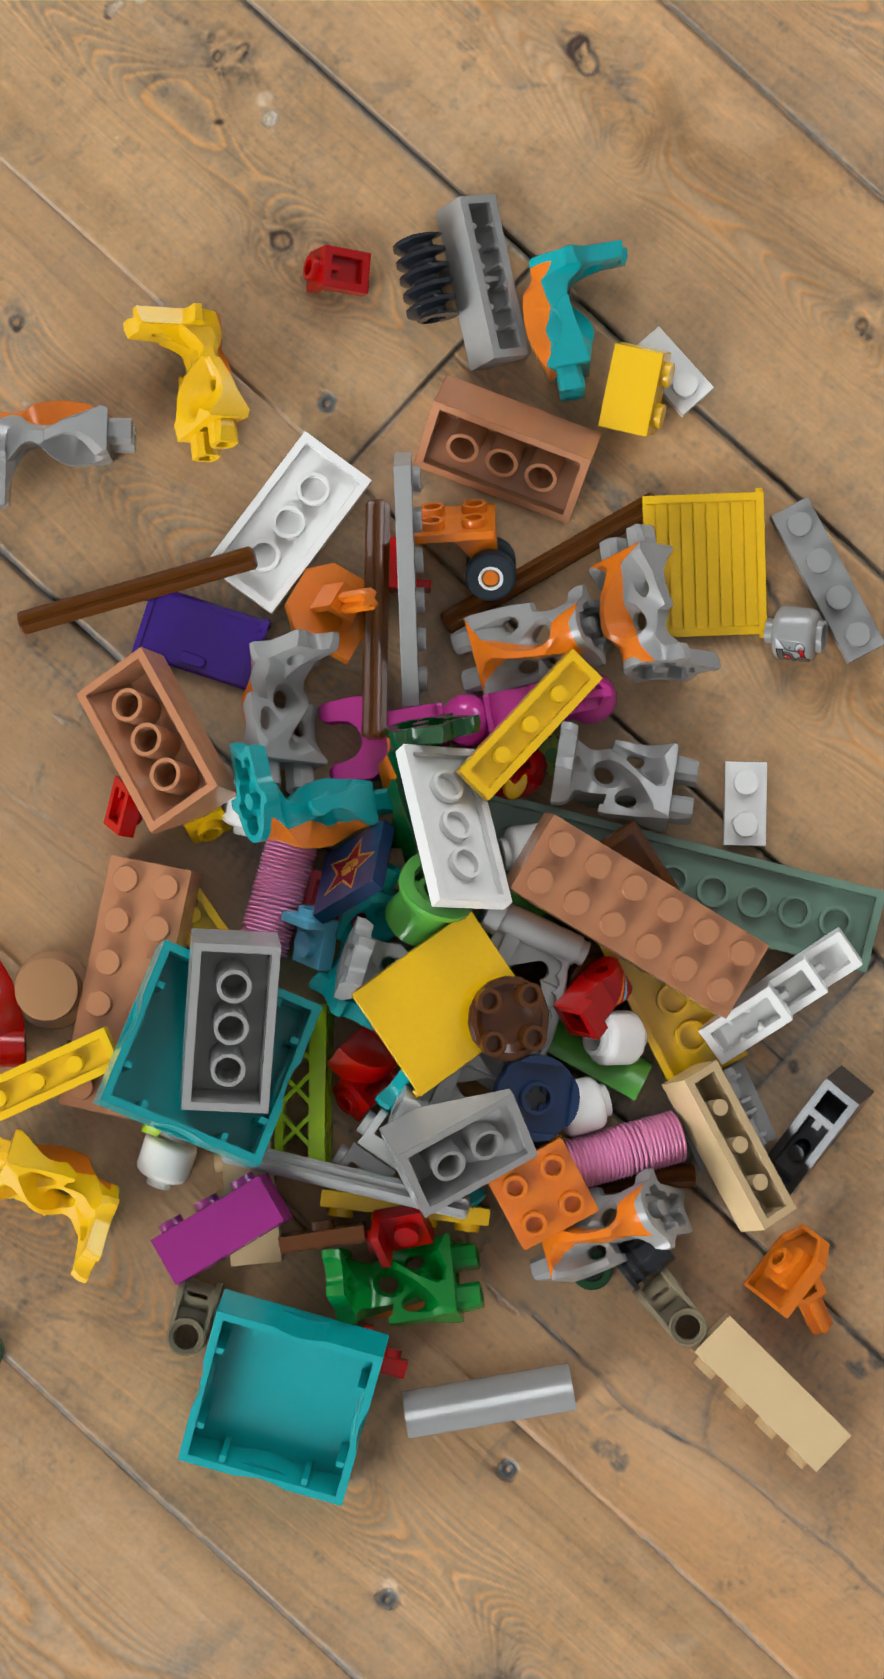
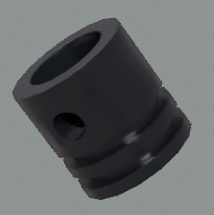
(642, 1261)

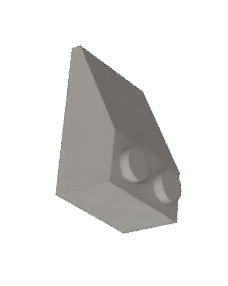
(457, 1147)

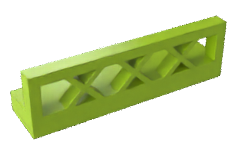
(320, 1094)

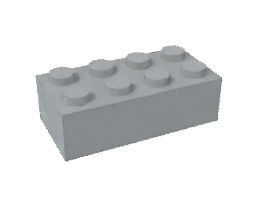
(230, 1020)

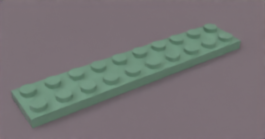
(764, 898)

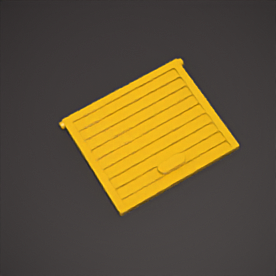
(715, 561)
(425, 1001)

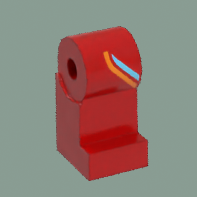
(593, 998)

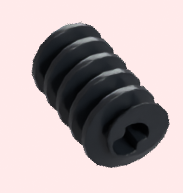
(423, 278)

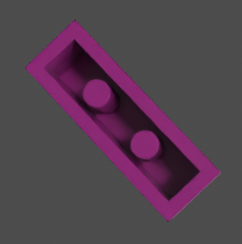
(220, 1226)

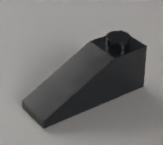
(818, 1126)

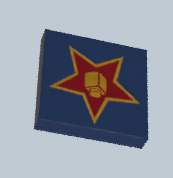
(354, 872)

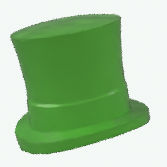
(410, 909)

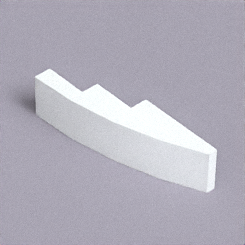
(780, 995)

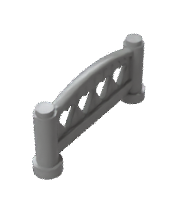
(519, 939)

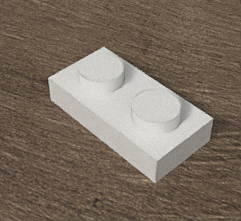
(688, 383)
(745, 804)

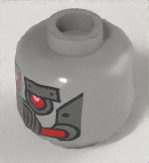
(796, 633)

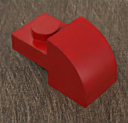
(363, 1058)

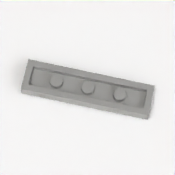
(827, 580)

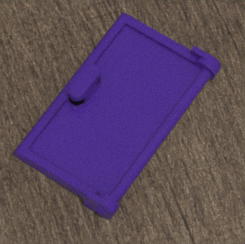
(195, 629)

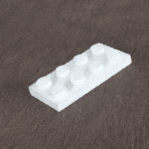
(293, 519)
(452, 830)

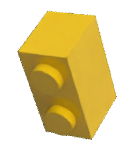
(636, 389)

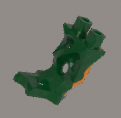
(418, 731)

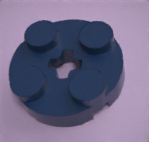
(554, 1081)

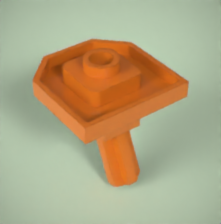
(331, 601)
(791, 1277)

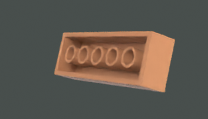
(136, 913)
(635, 915)

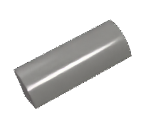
(482, 281)
(488, 1400)

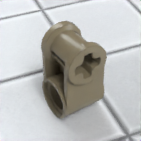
(670, 1306)
(193, 1311)

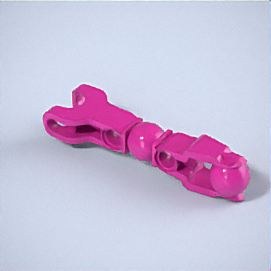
(491, 709)

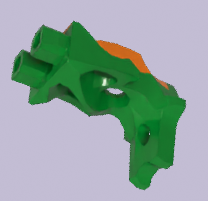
(435, 1286)

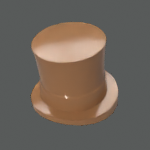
(50, 989)

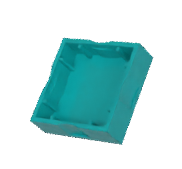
(147, 1064)
(283, 1396)

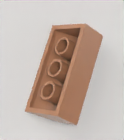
(507, 449)
(156, 741)

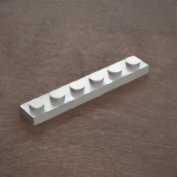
(409, 562)

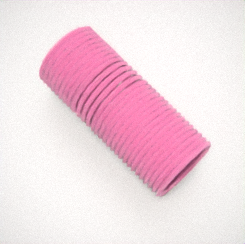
(280, 878)
(609, 1155)

